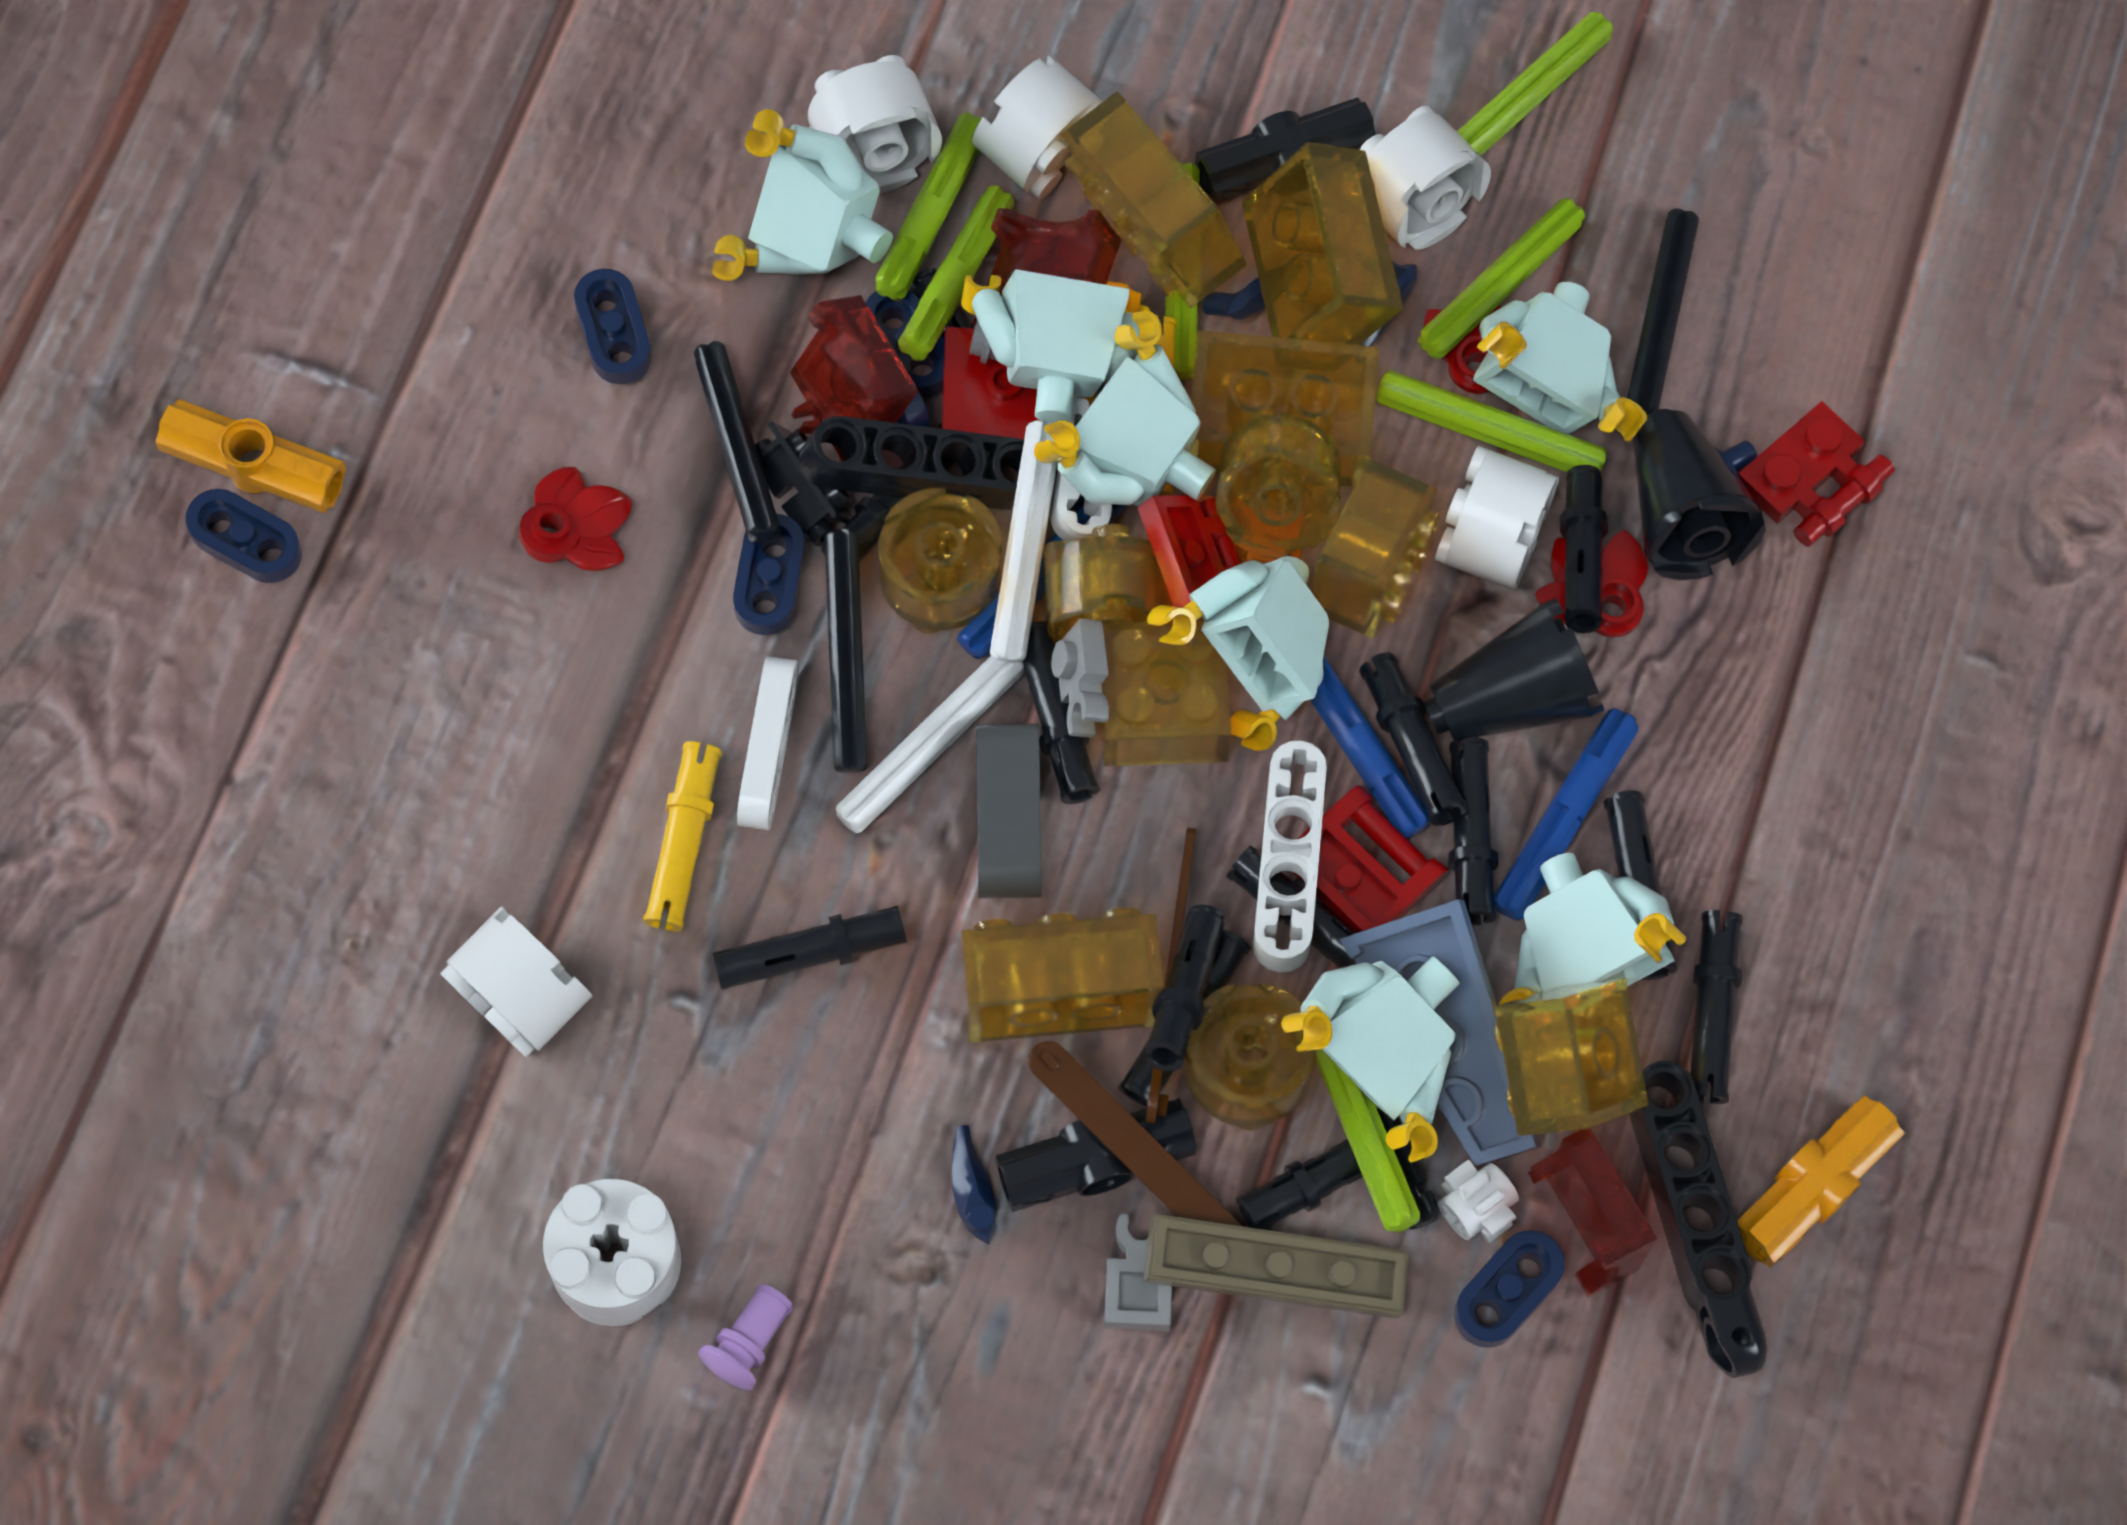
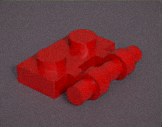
(1802, 461)
(1187, 542)

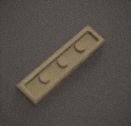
(1276, 1266)

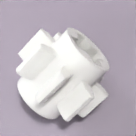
(1478, 1201)

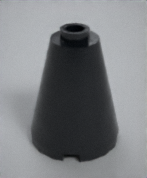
(1690, 500)
(1517, 681)

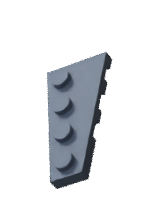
(1476, 1074)

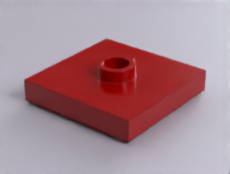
(979, 394)

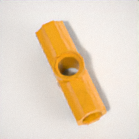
(220, 442)
(1818, 1180)

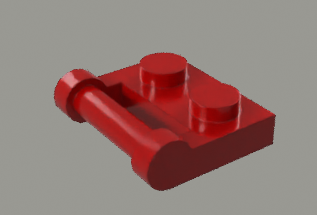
(1354, 881)

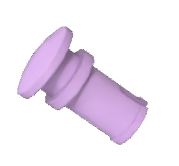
(746, 1339)

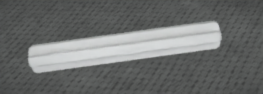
(1024, 550)
(927, 742)

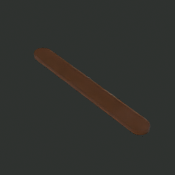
(1158, 1102)
(1123, 1135)

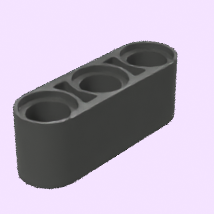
(1008, 811)

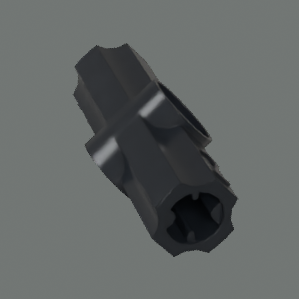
(1251, 159)
(1081, 1162)

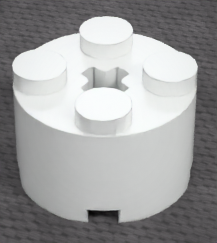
(880, 117)
(1028, 126)
(1424, 178)
(1497, 518)
(519, 979)
(592, 1220)

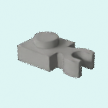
(1081, 668)
(1129, 1299)

